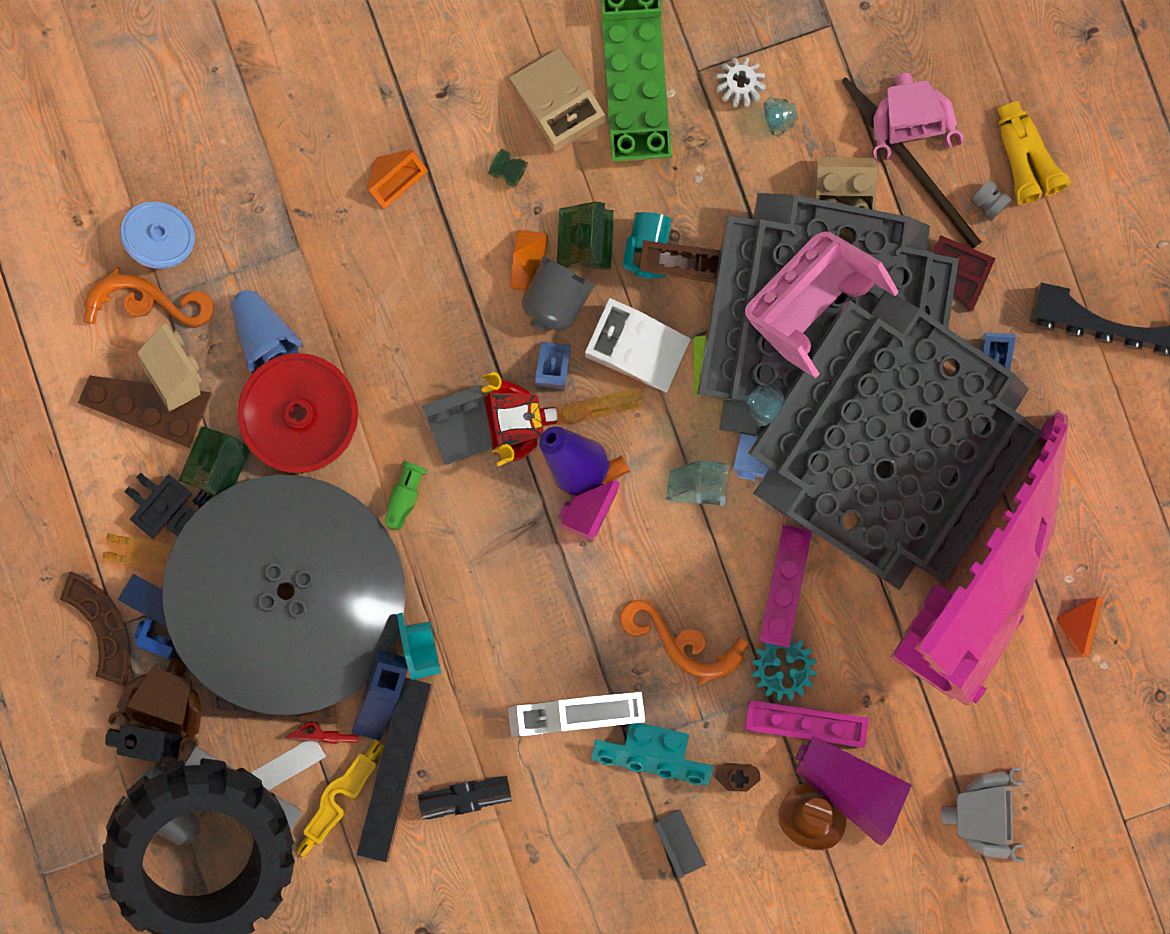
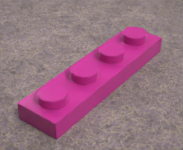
(785, 586)
(806, 723)

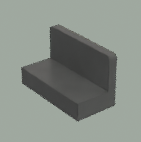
(679, 843)

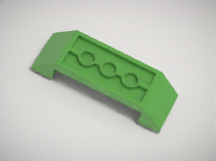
(635, 80)

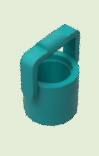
(645, 227)

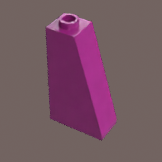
(854, 787)

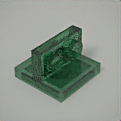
(585, 236)
(214, 461)

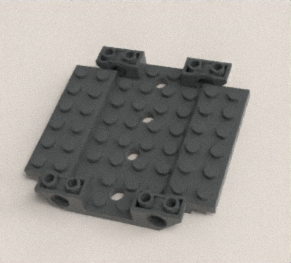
(758, 248)
(858, 414)

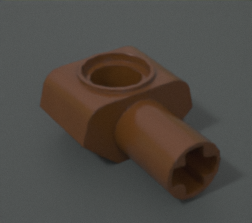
(737, 776)

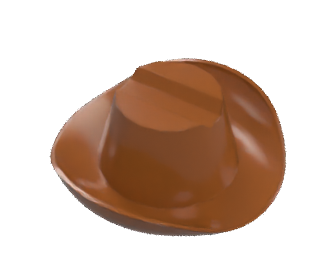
(811, 819)

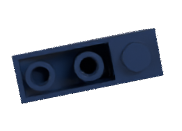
(380, 694)

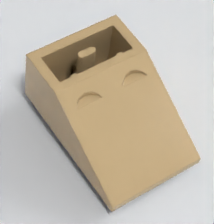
(558, 99)
(846, 182)

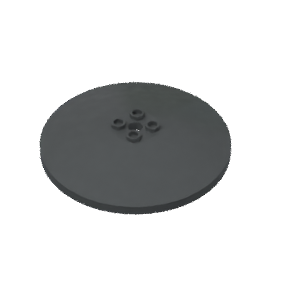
(272, 650)

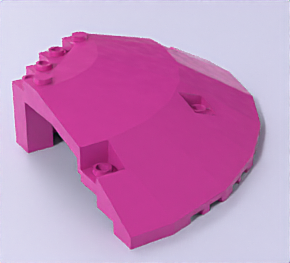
(964, 633)

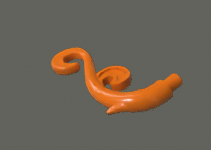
(151, 293)
(675, 647)

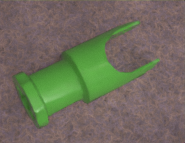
(404, 495)

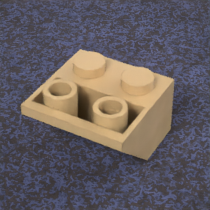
(169, 368)

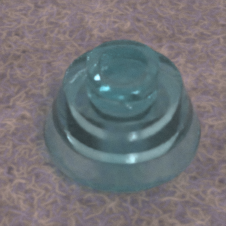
(779, 115)
(764, 405)

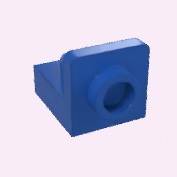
(157, 645)

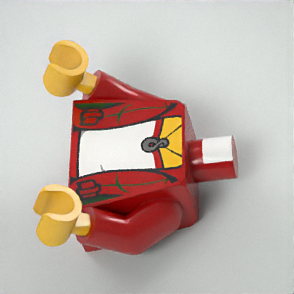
(514, 418)

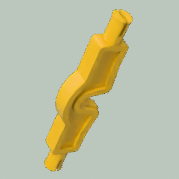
(331, 812)

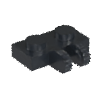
(160, 505)

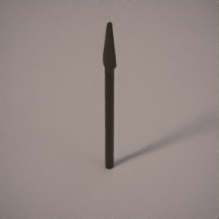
(868, 111)

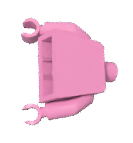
(913, 113)

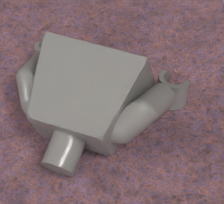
(986, 815)

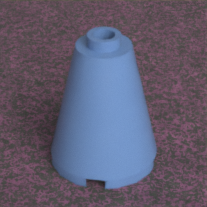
(261, 330)

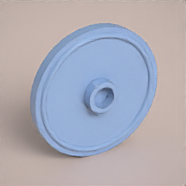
(157, 235)

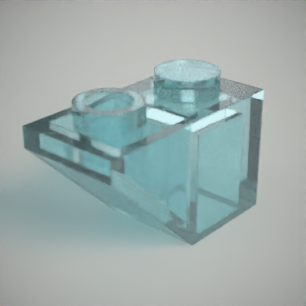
(699, 483)

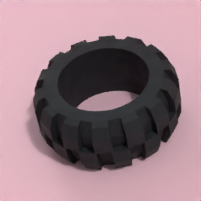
(188, 790)

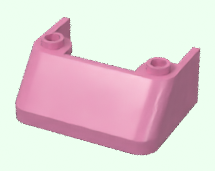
(808, 288)

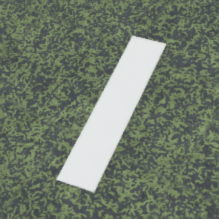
(289, 764)

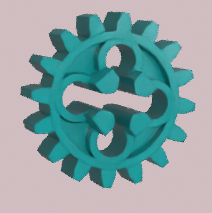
(774, 683)

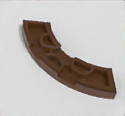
(107, 624)

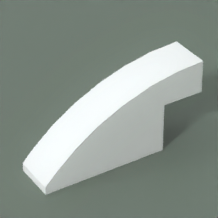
(576, 714)

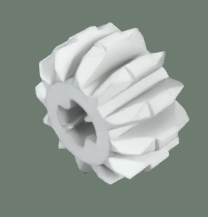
(751, 86)

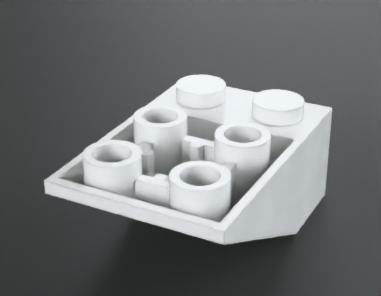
(637, 345)

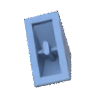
(998, 347)
(552, 366)

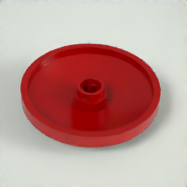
(298, 413)

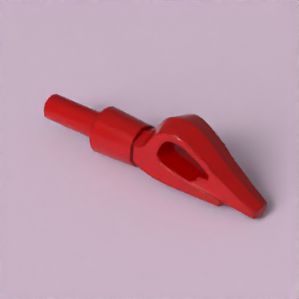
(319, 735)

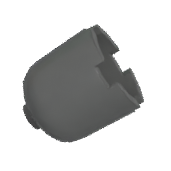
(555, 296)

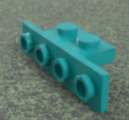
(654, 752)

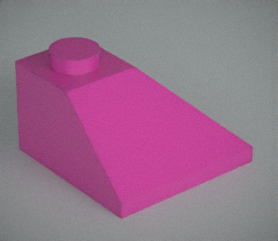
(589, 510)

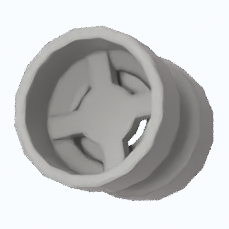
(991, 200)

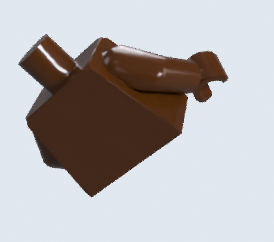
(163, 702)

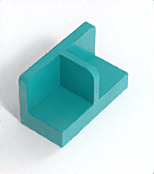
(419, 648)

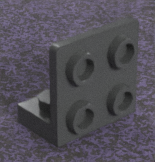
(459, 425)

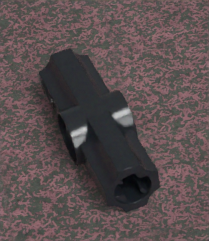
(464, 797)

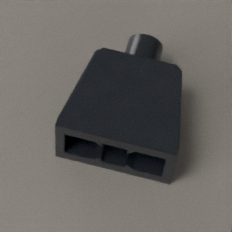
(145, 743)

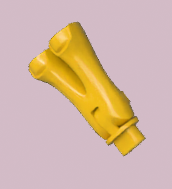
(1023, 139)

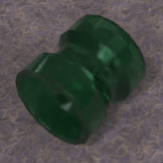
(510, 169)

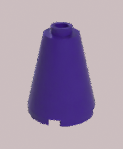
(574, 460)

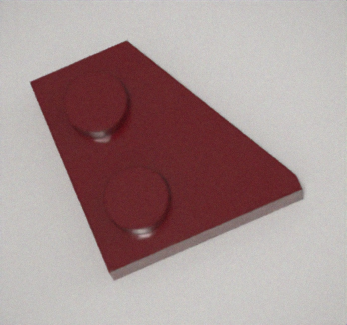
(971, 271)

